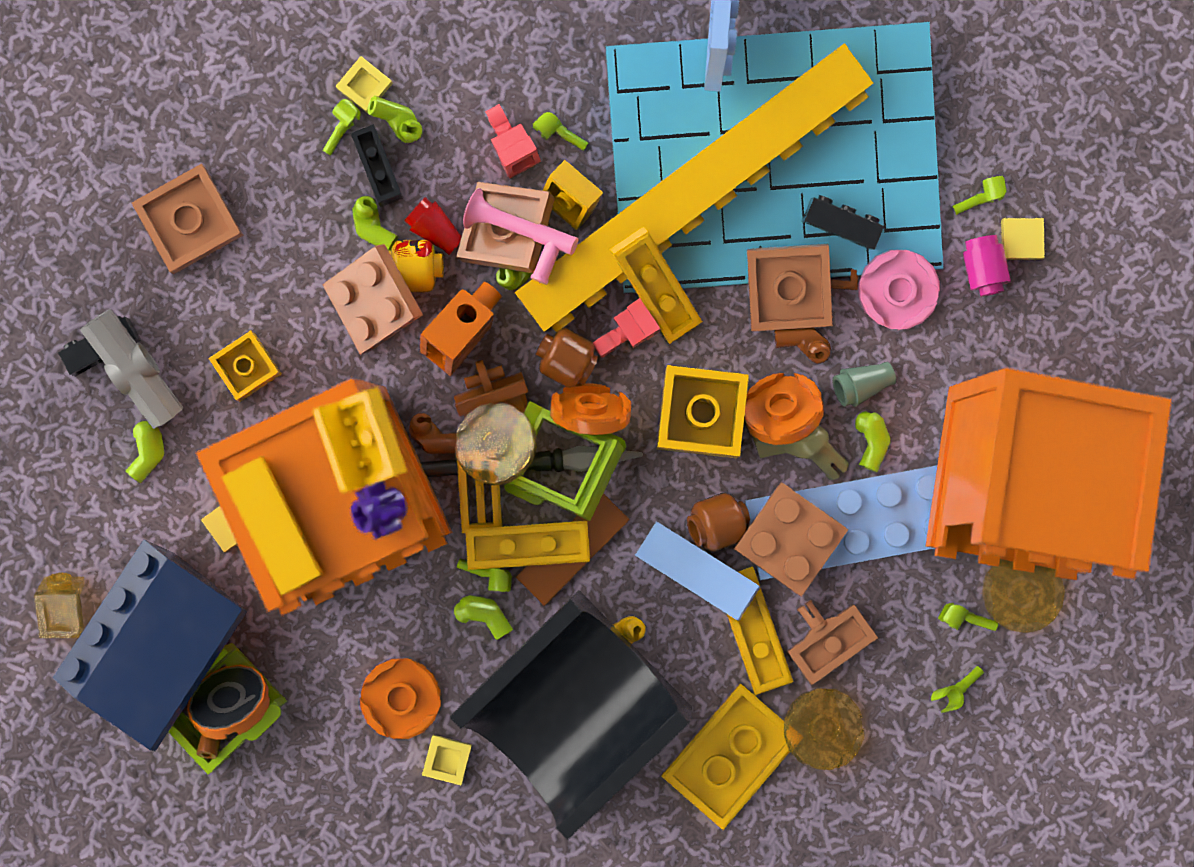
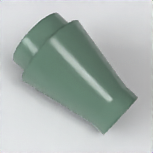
(861, 383)

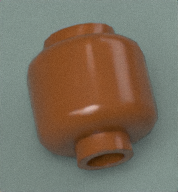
(566, 357)
(718, 522)

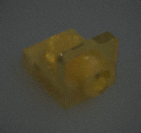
(59, 606)

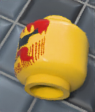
(418, 264)

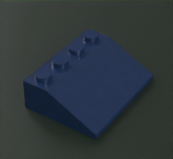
(149, 644)

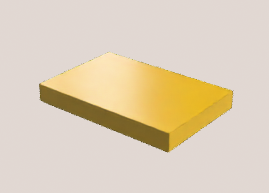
(729, 757)

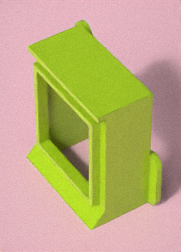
(594, 483)
(189, 737)

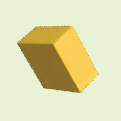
(573, 194)
(245, 366)

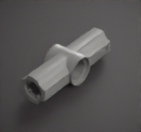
(131, 368)

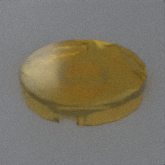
(495, 443)
(1022, 599)
(823, 729)

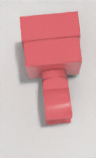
(512, 144)
(634, 325)

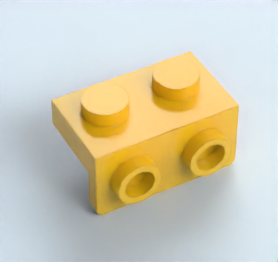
(359, 440)

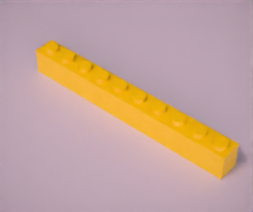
(700, 183)

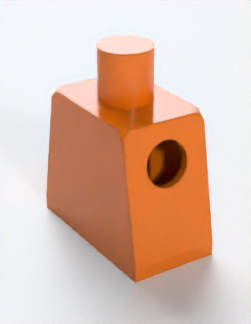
(450, 340)

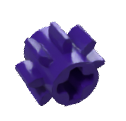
(378, 510)

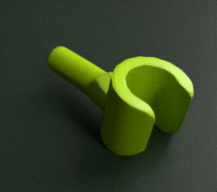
(345, 112)
(549, 124)
(993, 188)
(499, 579)
(956, 614)
(956, 691)

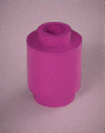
(986, 265)

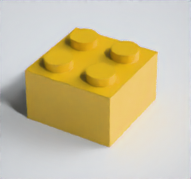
(702, 411)

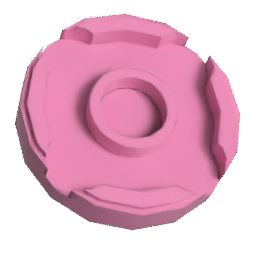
(899, 289)

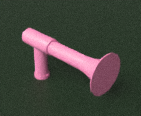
(482, 212)

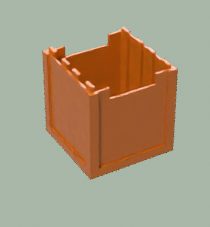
(1048, 474)
(307, 481)

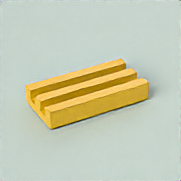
(480, 500)

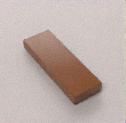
(549, 579)

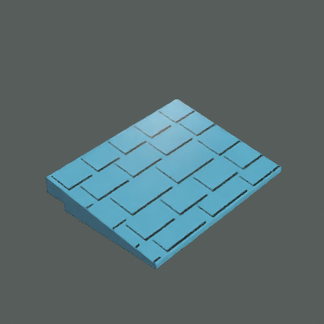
(869, 159)

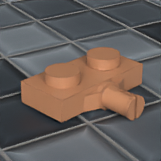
(829, 641)

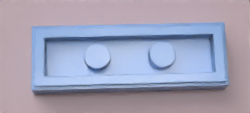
(697, 571)

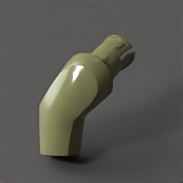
(812, 447)

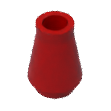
(432, 224)

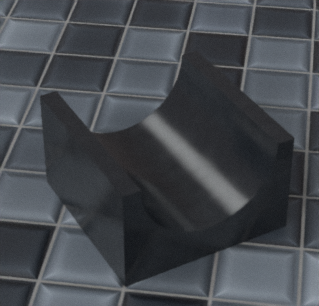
(576, 712)

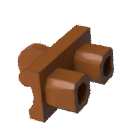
(507, 390)

